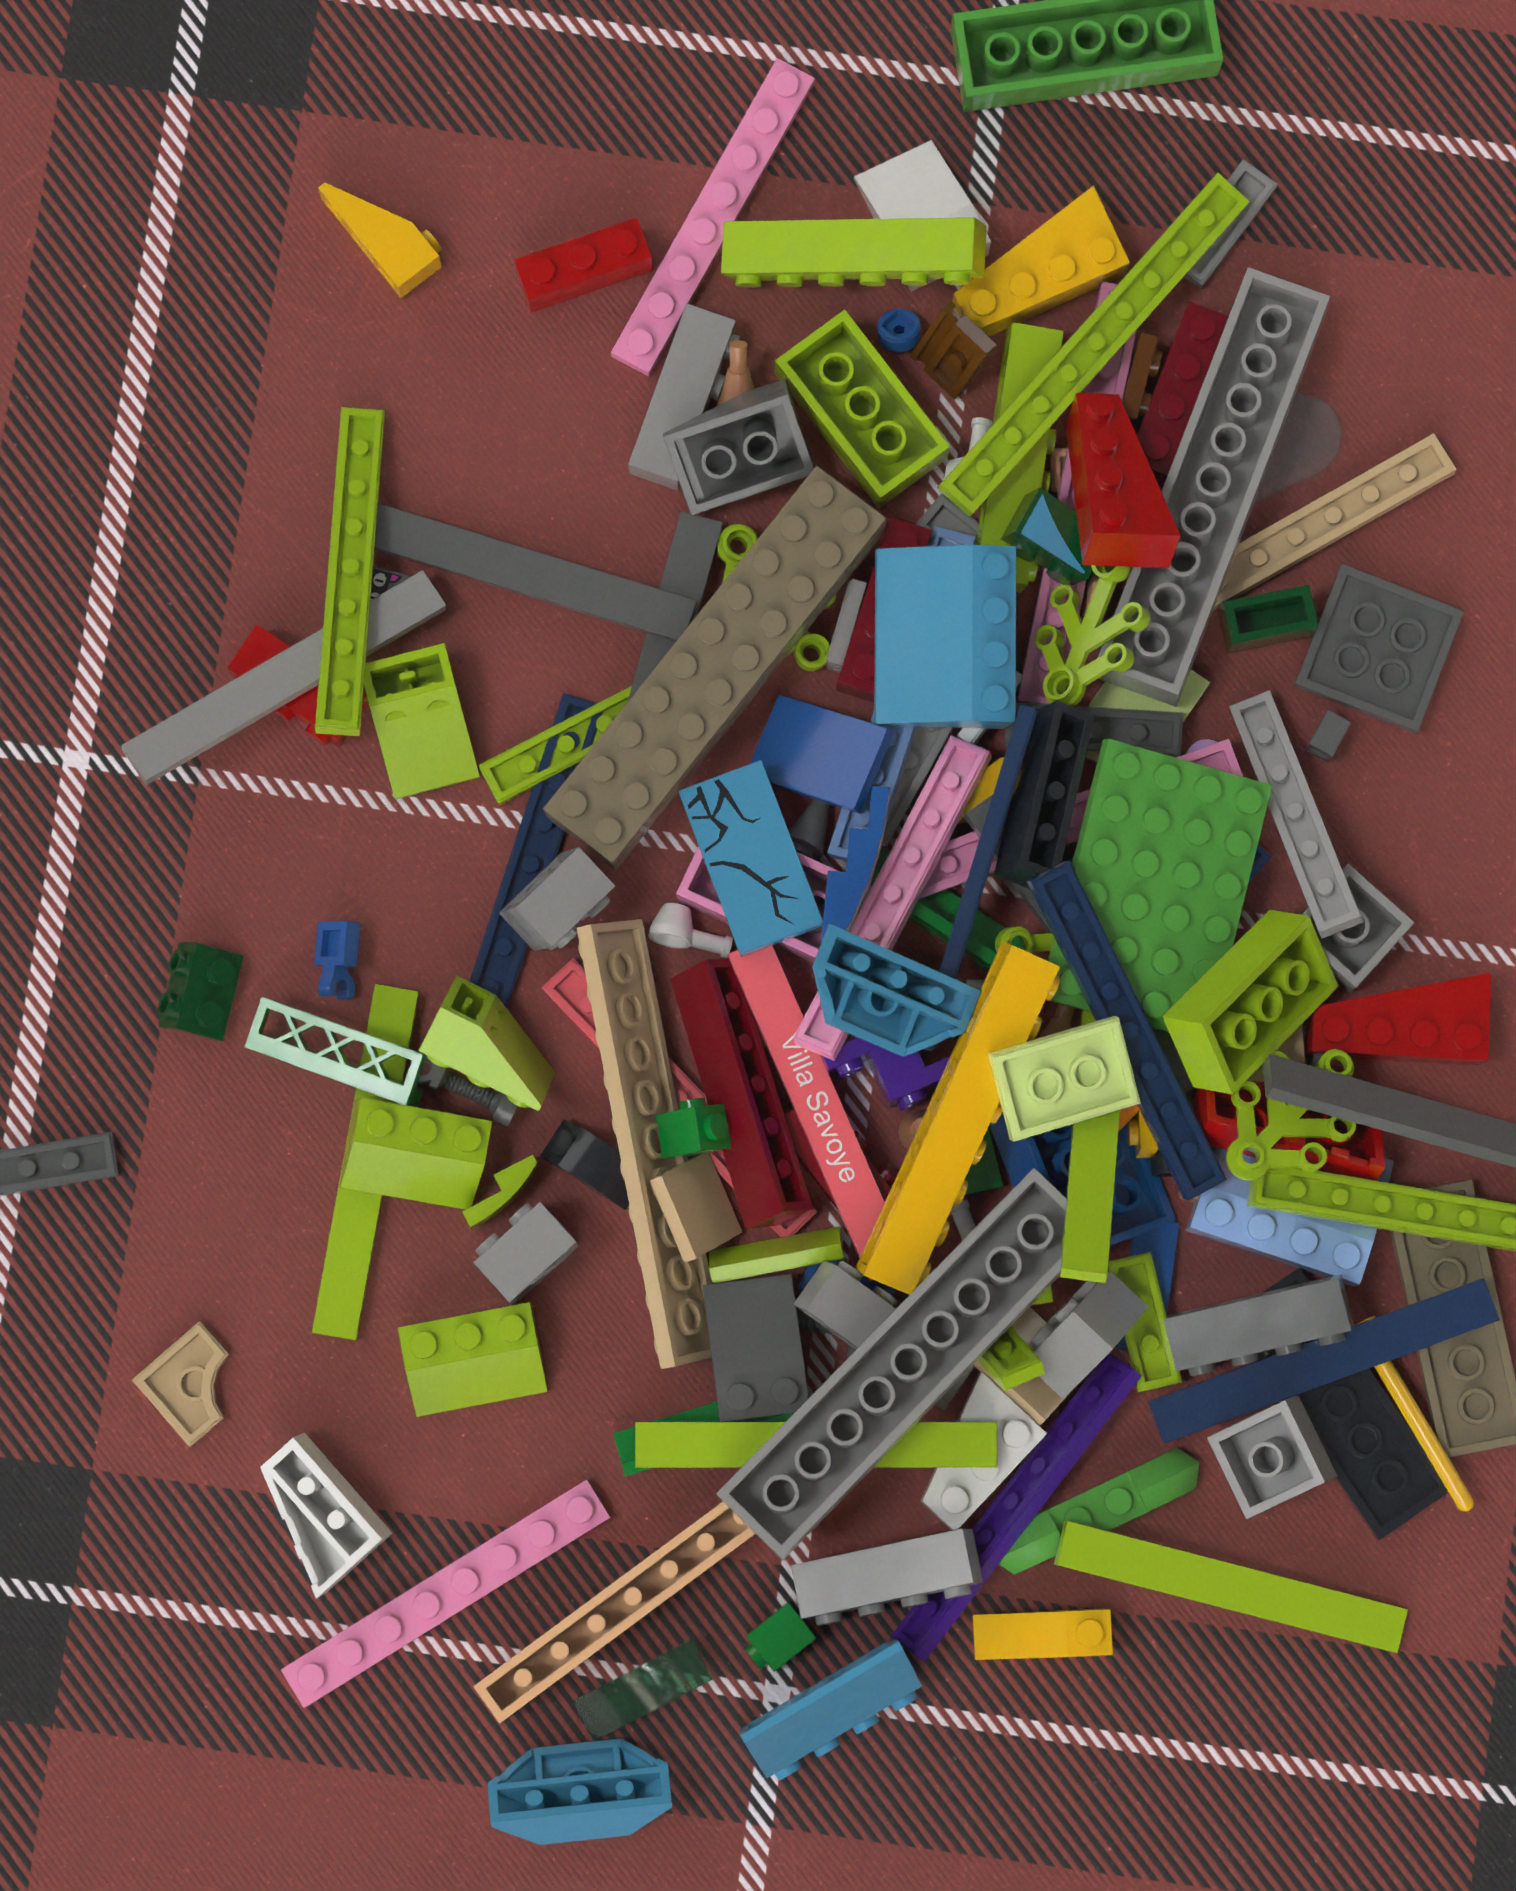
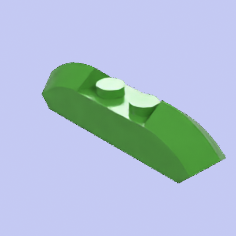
(1105, 1506)

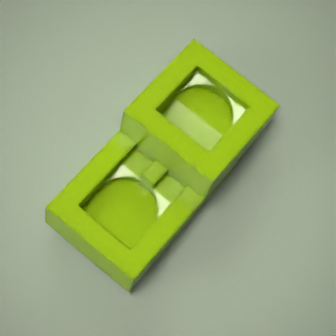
(511, 1182)

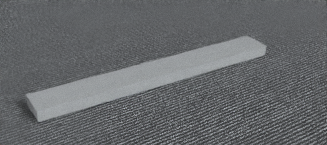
(272, 684)

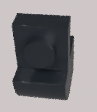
(588, 1161)

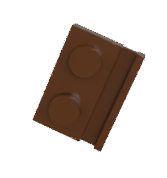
(953, 350)
(1144, 364)

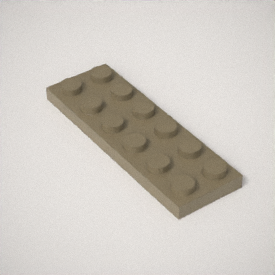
(1471, 1375)

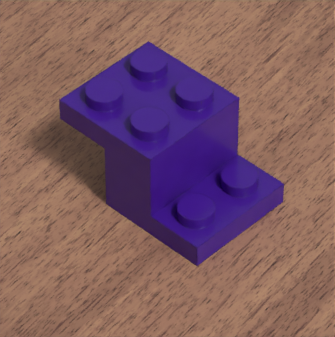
(899, 1078)

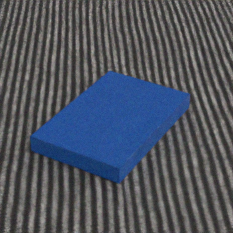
(821, 753)

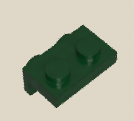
(199, 990)

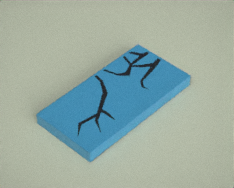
(751, 858)

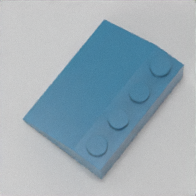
(945, 636)
(830, 1708)

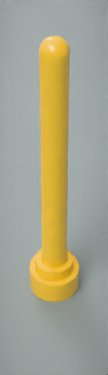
(1425, 1434)

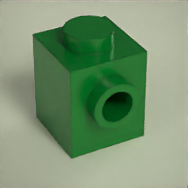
(693, 1129)

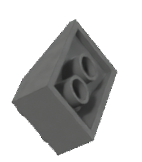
(740, 448)
(755, 1347)

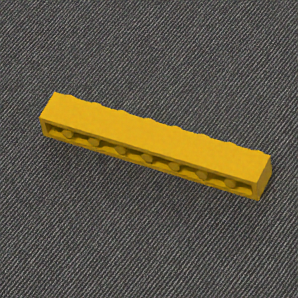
(956, 1122)

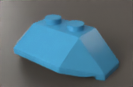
(888, 995)
(579, 1792)

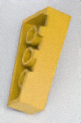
(1046, 268)

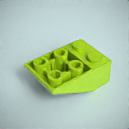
(419, 721)
(487, 1045)

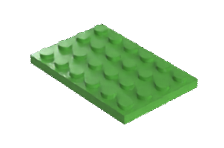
(1164, 869)

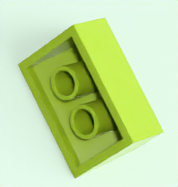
(414, 1153)
(473, 1359)

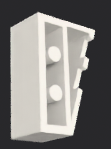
(958, 1492)
(323, 1513)

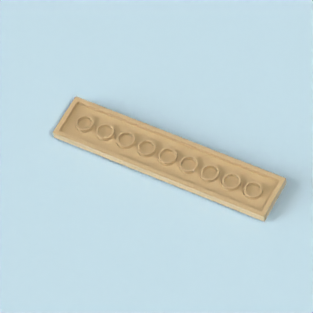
(638, 1090)

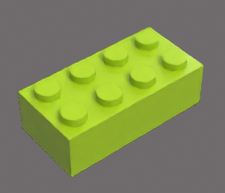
(862, 409)
(1250, 1001)

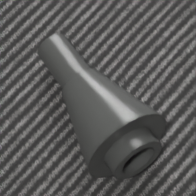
(810, 830)

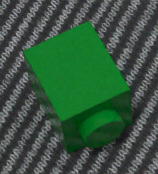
(778, 1638)

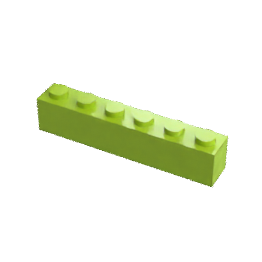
(854, 250)
(1023, 357)

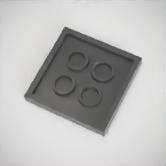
(1378, 648)

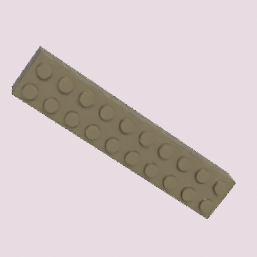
(715, 668)

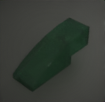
(643, 1689)

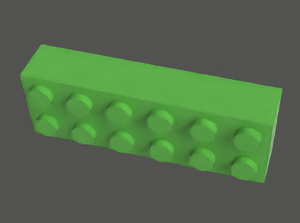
(1081, 48)

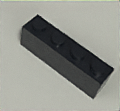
(1044, 793)

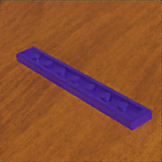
(1025, 1495)

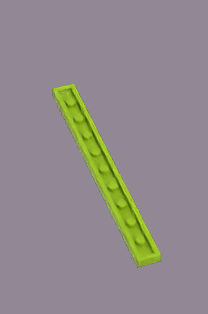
(1093, 345)

